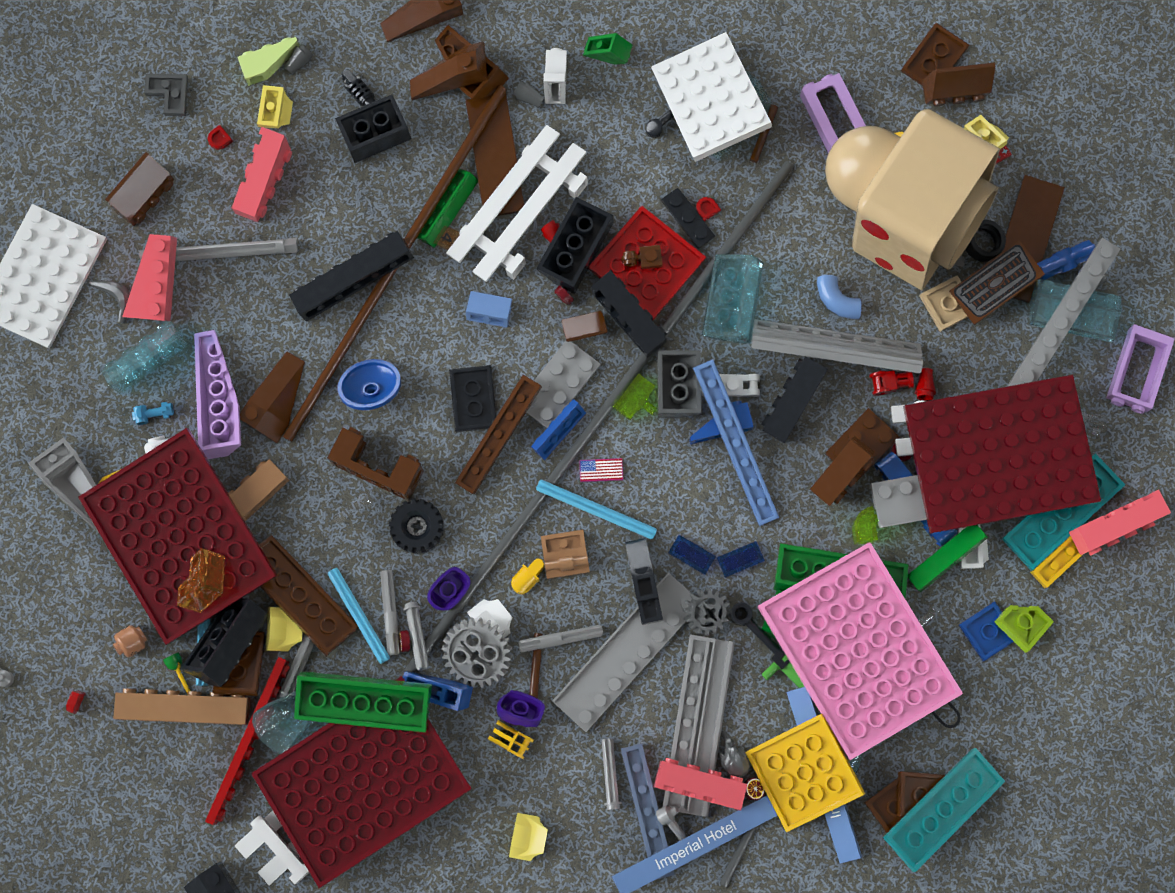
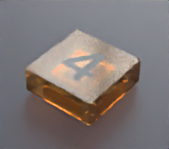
(446, 237)

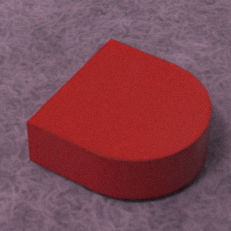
(218, 138)
(707, 208)
(74, 701)

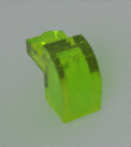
(864, 527)

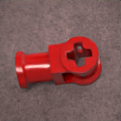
(888, 382)

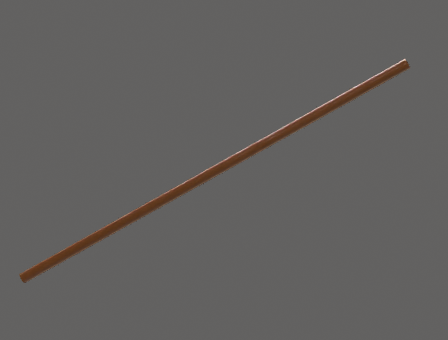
(383, 282)

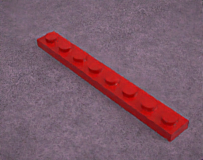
(245, 749)

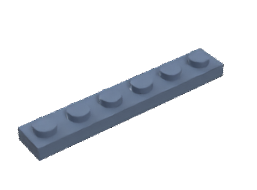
(644, 800)

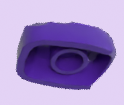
(448, 589)
(520, 709)

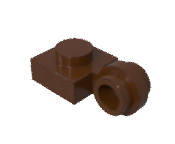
(649, 257)

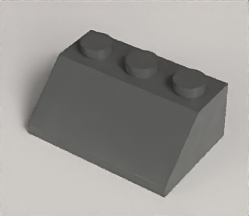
(677, 384)

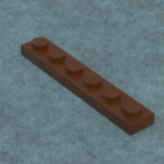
(498, 434)

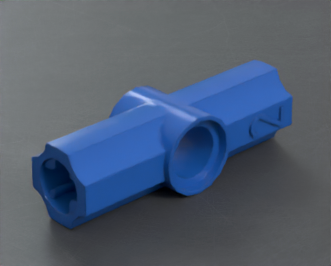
(1066, 259)

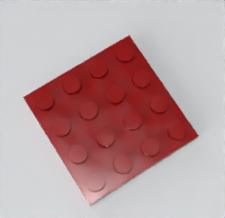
(656, 285)

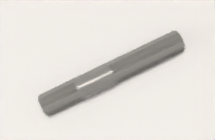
(390, 613)
(560, 638)

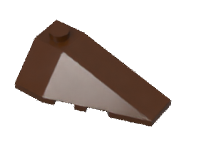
(419, 15)
(450, 42)
(455, 71)
(273, 401)

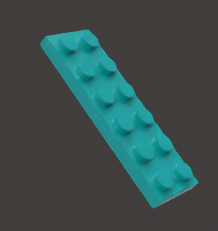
(1043, 532)
(944, 809)

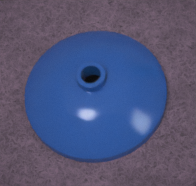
(369, 384)

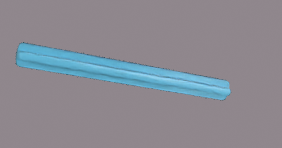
(596, 509)

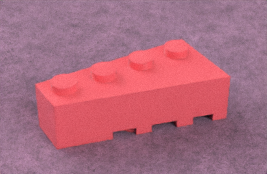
(154, 281)

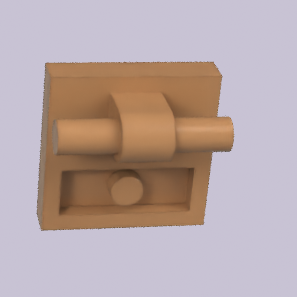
(565, 554)

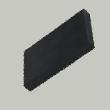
(472, 398)

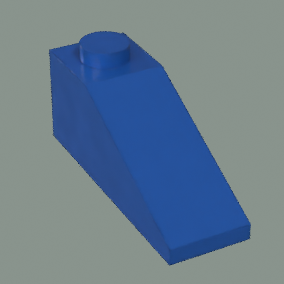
(710, 429)
(444, 691)

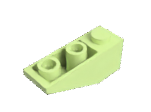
(263, 63)

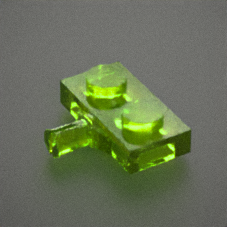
(636, 398)

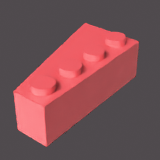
(262, 175)
(1119, 523)
(700, 785)

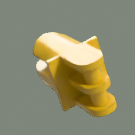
(527, 577)
(523, 747)

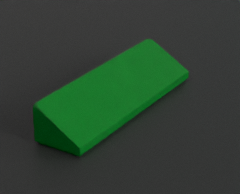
(448, 206)
(947, 557)

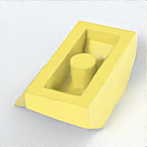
(274, 108)
(987, 131)
(281, 631)
(528, 837)

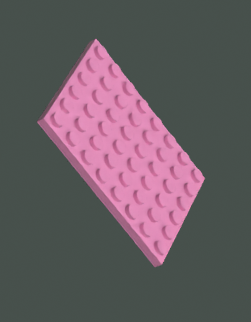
(859, 650)

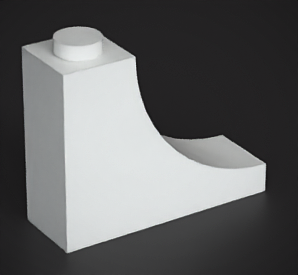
(555, 76)

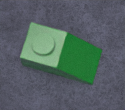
(608, 48)

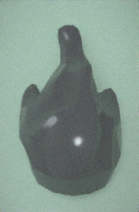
(734, 760)

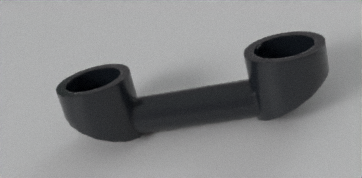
(654, 126)

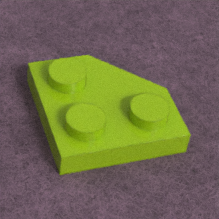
(1024, 624)

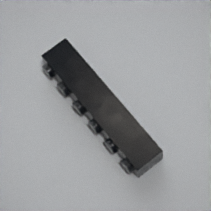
(351, 276)

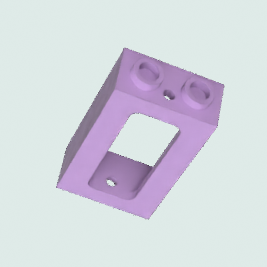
(817, 113)
(1163, 346)

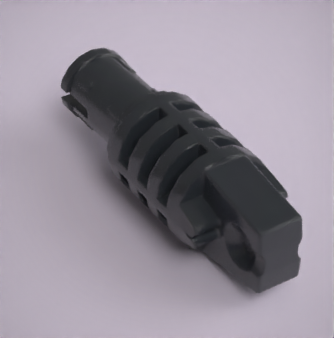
(357, 88)

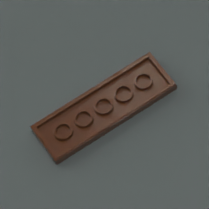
(494, 151)
(1033, 220)
(305, 600)

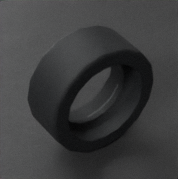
(999, 240)

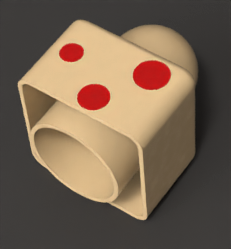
(914, 192)

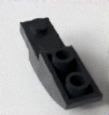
(644, 581)

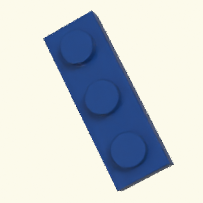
(558, 429)

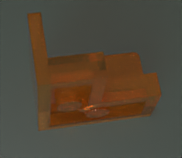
(204, 581)

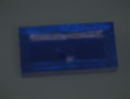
(691, 554)
(740, 559)

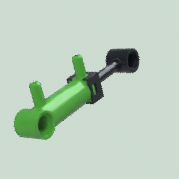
(779, 660)

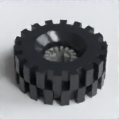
(411, 513)

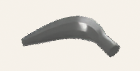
(116, 290)

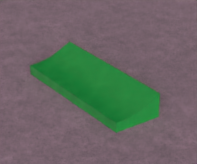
(799, 562)
(362, 701)

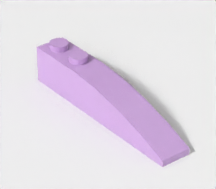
(216, 399)

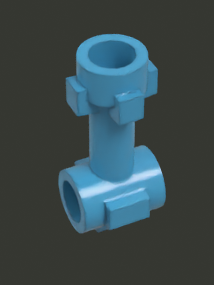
(141, 413)

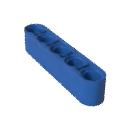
(893, 468)

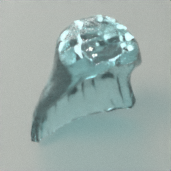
(277, 725)

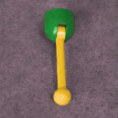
(174, 663)

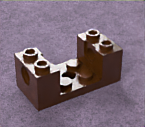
(346, 456)

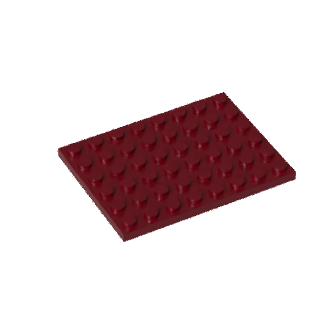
(1001, 453)
(160, 516)
(357, 791)

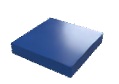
(984, 633)

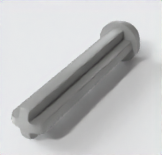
(416, 634)
(297, 666)
(610, 775)

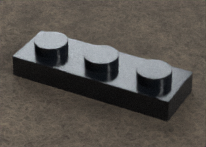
(688, 218)

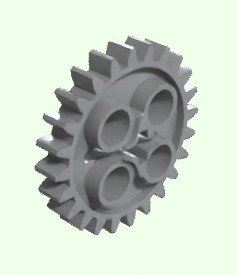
(488, 638)

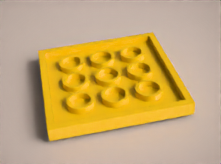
(805, 772)

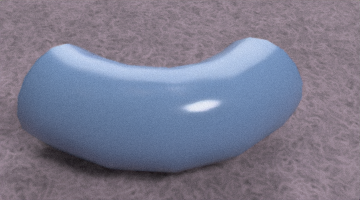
(835, 300)

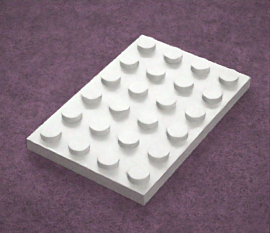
(711, 97)
(44, 274)

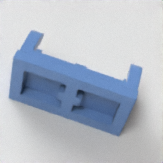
(488, 309)

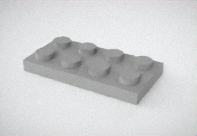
(561, 382)

